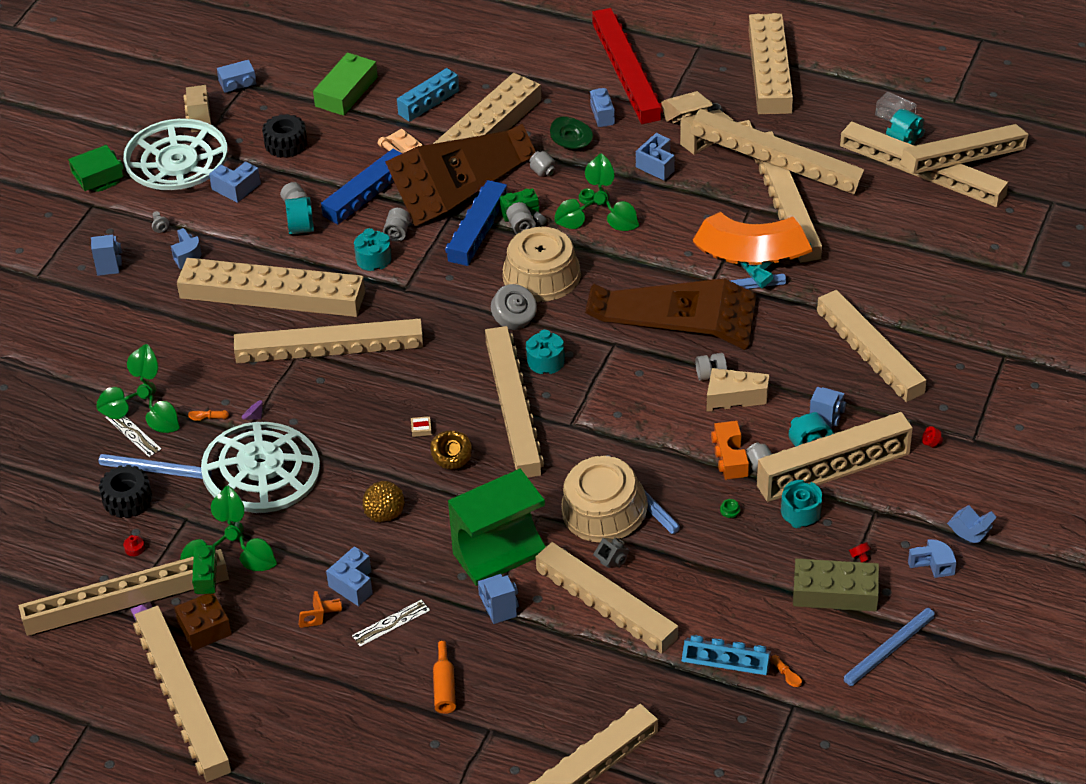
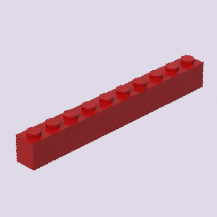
(626, 66)

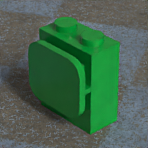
(97, 169)

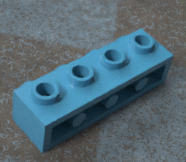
(428, 94)
(726, 656)

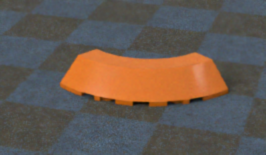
(751, 242)

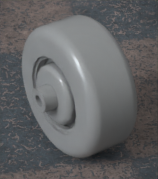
(513, 306)

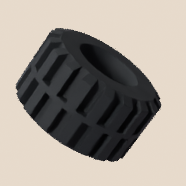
(284, 135)
(125, 491)

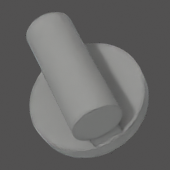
(159, 224)

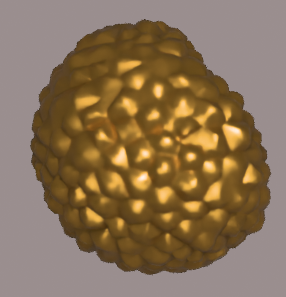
(451, 449)
(383, 501)

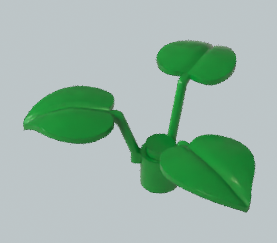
(600, 172)
(114, 404)
(230, 508)

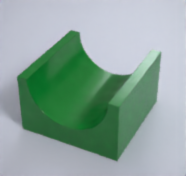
(495, 526)

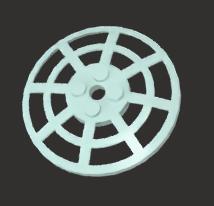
(175, 158)
(262, 471)

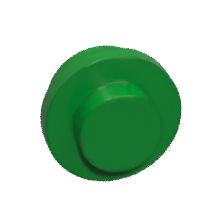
(586, 196)
(730, 508)

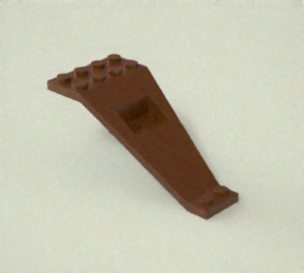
(431, 182)
(697, 306)

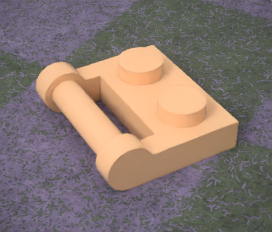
(399, 139)

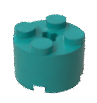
(906, 126)
(299, 215)
(372, 250)
(545, 352)
(808, 428)
(801, 503)

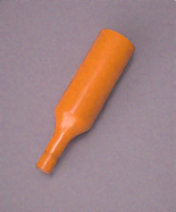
(444, 682)

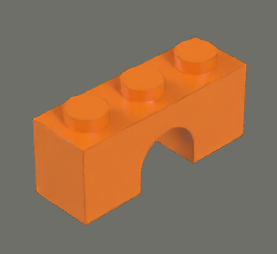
(727, 438)

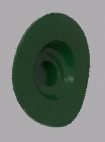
(570, 133)

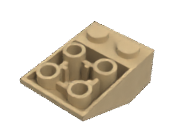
(684, 106)

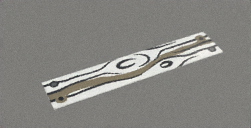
(138, 437)
(390, 623)

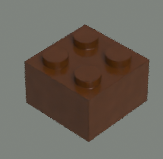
(202, 621)

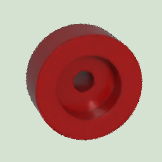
(932, 437)
(134, 545)
(860, 551)

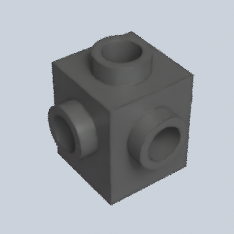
(611, 552)

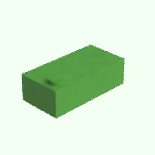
(345, 84)

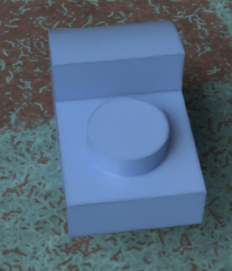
(187, 248)
(971, 526)
(935, 554)

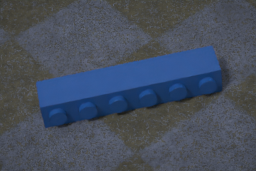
(359, 190)
(476, 223)

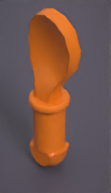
(199, 415)
(791, 678)

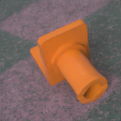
(320, 608)

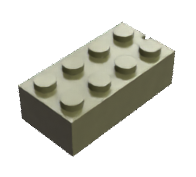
(836, 584)

